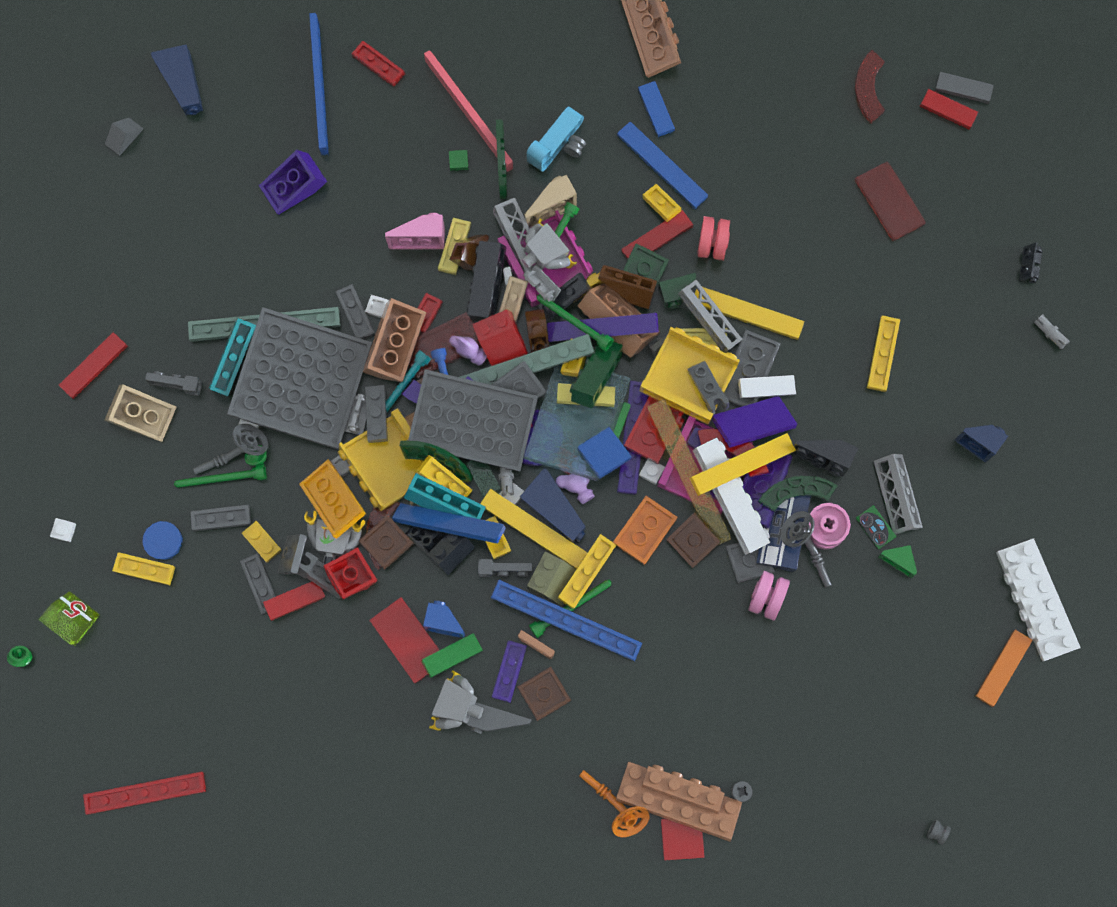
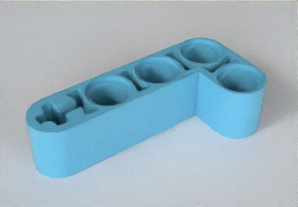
(542, 153)

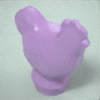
(468, 349)
(577, 485)

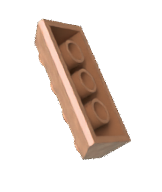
(604, 303)
(394, 341)

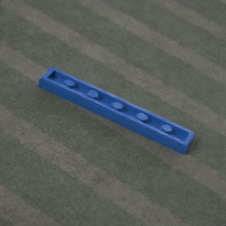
(662, 165)
(449, 523)

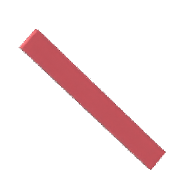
(465, 106)

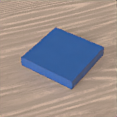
(604, 452)

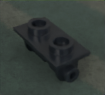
(1031, 256)

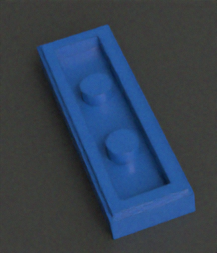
(656, 109)

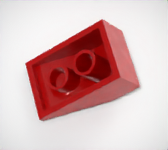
(500, 337)

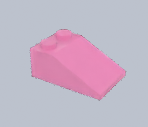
(420, 233)

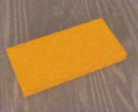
(332, 499)

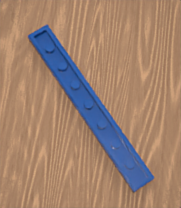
(318, 83)
(566, 620)

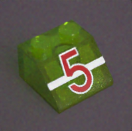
(69, 618)

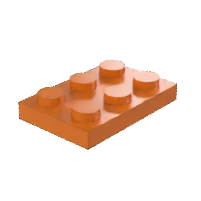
(645, 530)

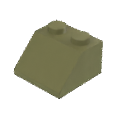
(550, 578)

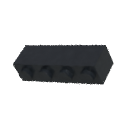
(486, 279)

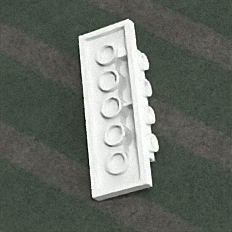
(1037, 600)

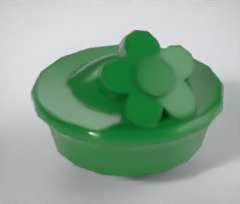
(255, 459)
(19, 656)

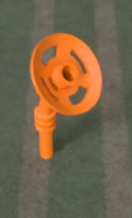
(626, 815)

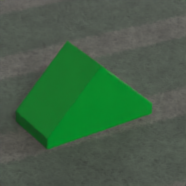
(901, 559)

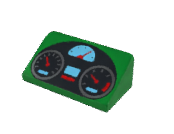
(876, 527)

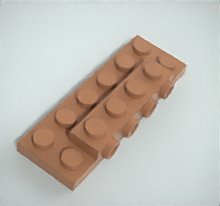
(652, 34)
(679, 800)

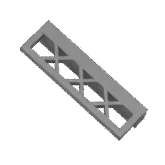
(508, 231)
(706, 318)
(903, 490)

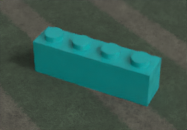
(232, 356)
(437, 497)

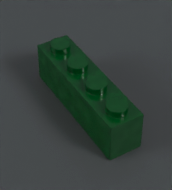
(595, 375)

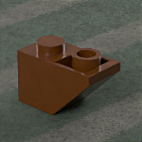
(464, 251)
(537, 330)

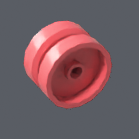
(714, 238)

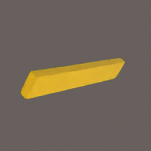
(754, 314)
(742, 464)
(533, 529)

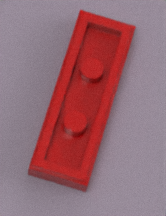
(378, 63)
(949, 109)
(293, 600)

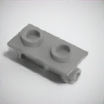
(542, 283)
(357, 416)

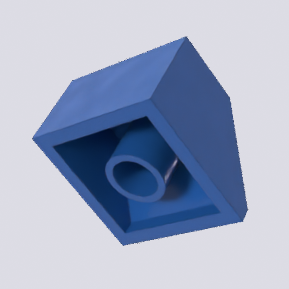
(442, 621)

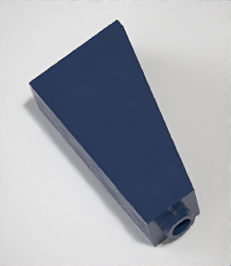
(180, 76)
(551, 505)

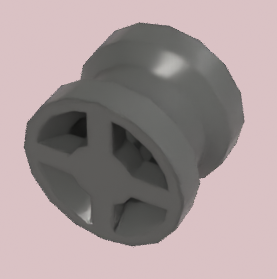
(574, 146)
(741, 791)
(938, 832)

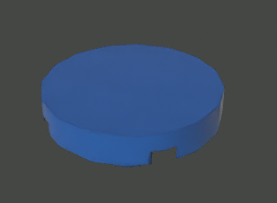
(162, 540)

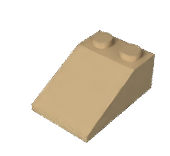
(552, 199)
(140, 413)

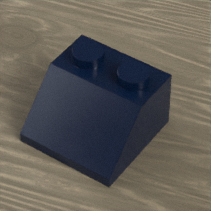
(982, 440)

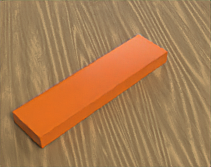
(1003, 668)

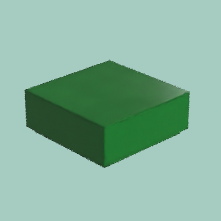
(458, 160)

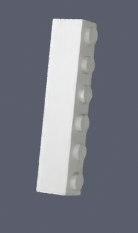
(733, 500)

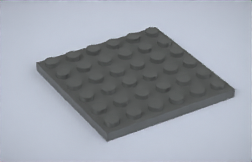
(299, 378)

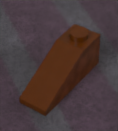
(632, 287)

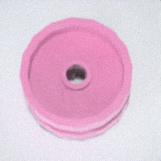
(838, 524)
(768, 595)

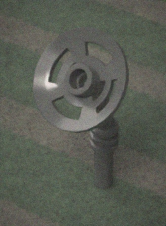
(247, 445)
(802, 533)

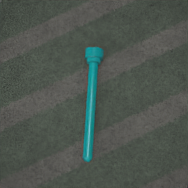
(420, 360)

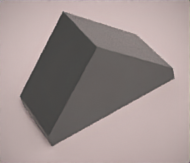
(122, 135)

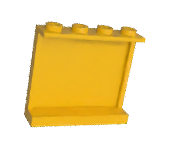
(670, 376)
(382, 464)

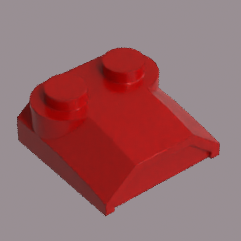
(350, 573)

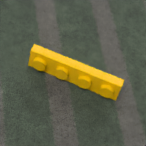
(883, 353)
(586, 571)

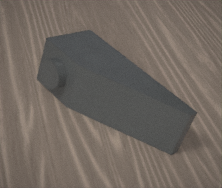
(496, 719)

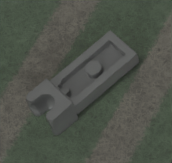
(190, 385)
(708, 387)
(487, 568)
(315, 572)

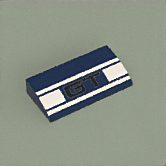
(776, 552)

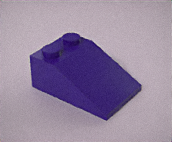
(292, 181)

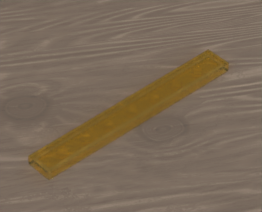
(686, 467)

